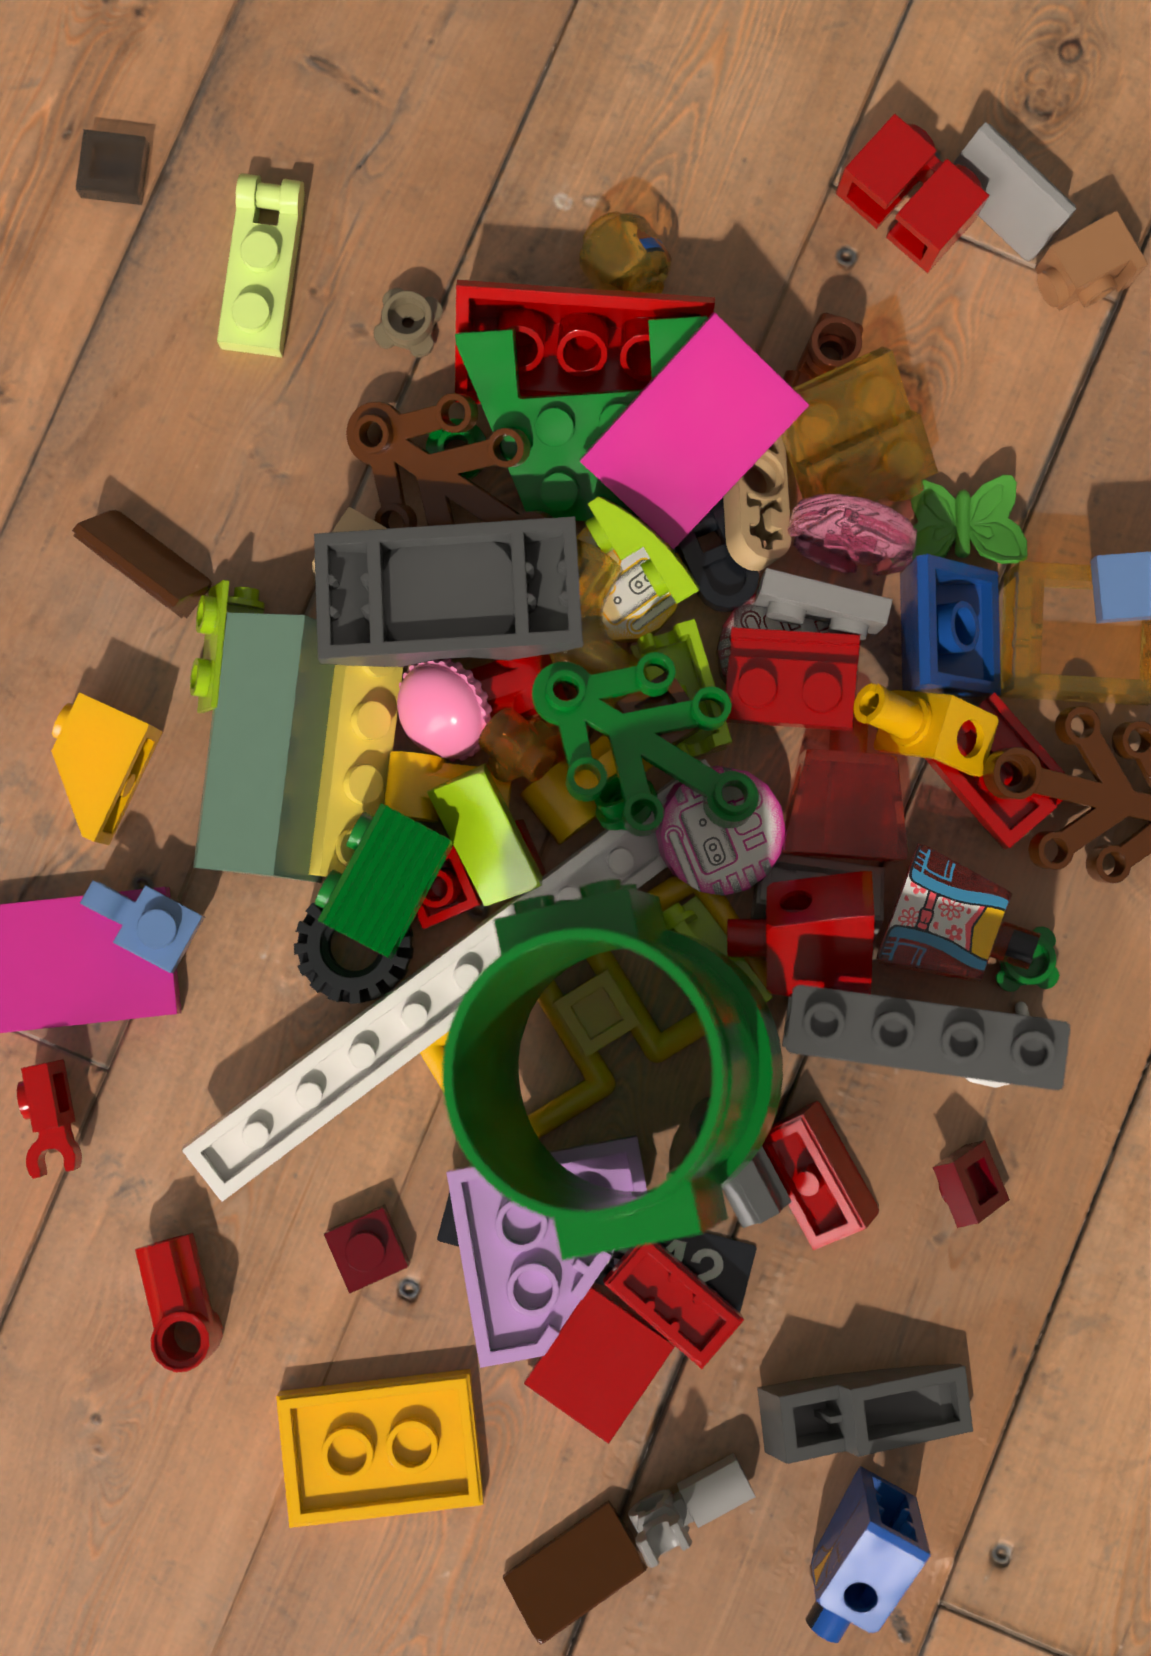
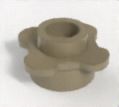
(402, 305)

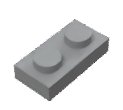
(846, 610)

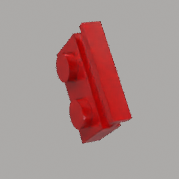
(793, 678)
(1003, 818)

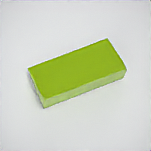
(485, 836)

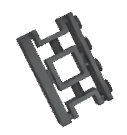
(927, 1037)

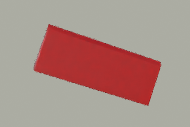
(569, 335)

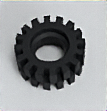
(337, 982)

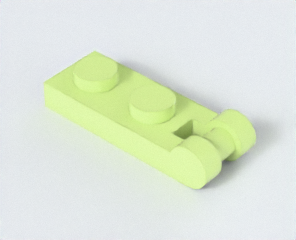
(261, 267)

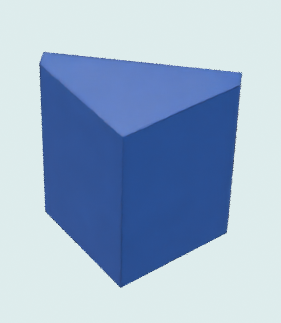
(950, 628)

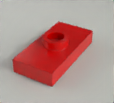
(674, 1301)

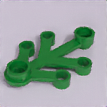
(636, 737)

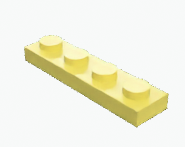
(354, 758)

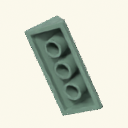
(265, 749)

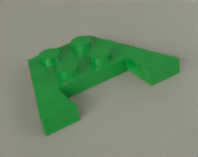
(559, 424)

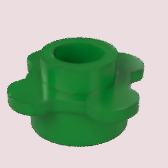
(1041, 969)

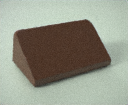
(144, 560)
(575, 1572)

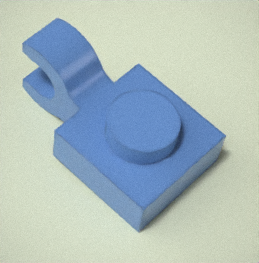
(151, 926)

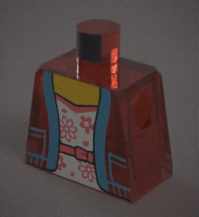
(952, 922)

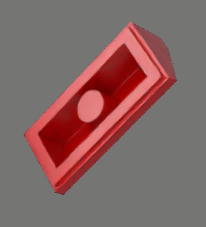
(819, 1177)

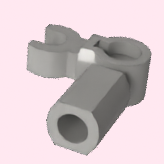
(706, 1495)

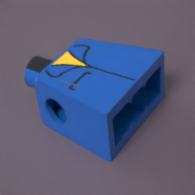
(866, 1557)

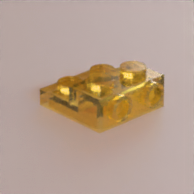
(859, 434)

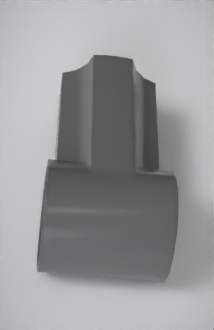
(757, 1190)

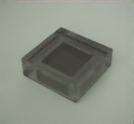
(112, 167)

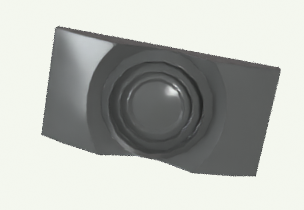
(447, 592)

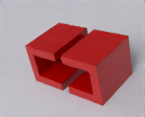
(886, 174)

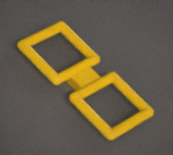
(605, 1011)

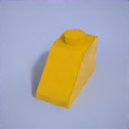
(100, 762)

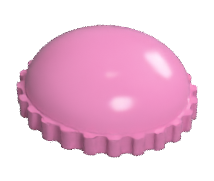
(443, 708)

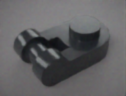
(721, 580)

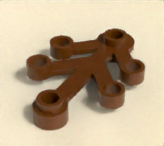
(436, 473)
(1109, 796)

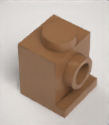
(1090, 264)

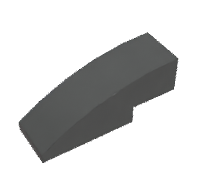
(864, 1411)

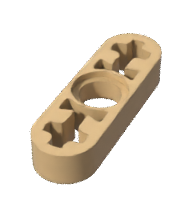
(743, 510)

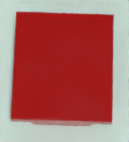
(599, 1364)

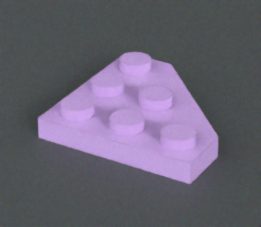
(513, 1259)

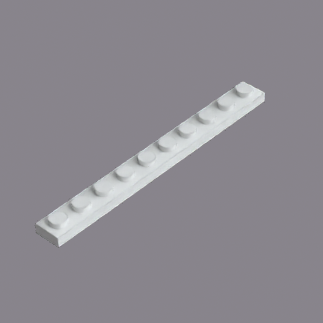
(392, 1027)

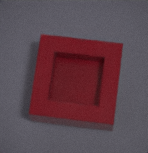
(971, 1184)
(367, 1248)

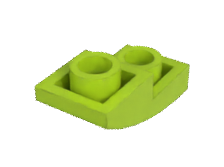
(625, 533)

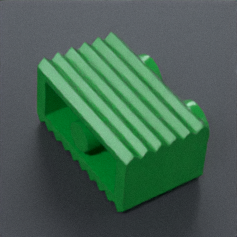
(383, 880)

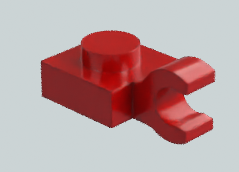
(47, 1102)

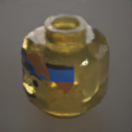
(624, 254)

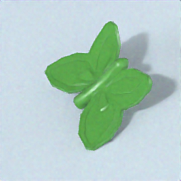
(966, 518)

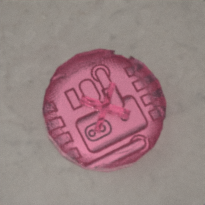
(852, 532)

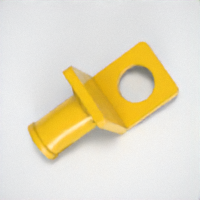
(925, 725)

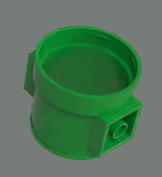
(485, 1089)

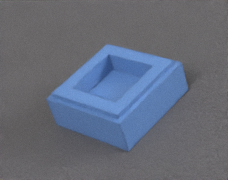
(1122, 587)

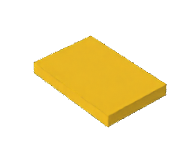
(380, 1448)

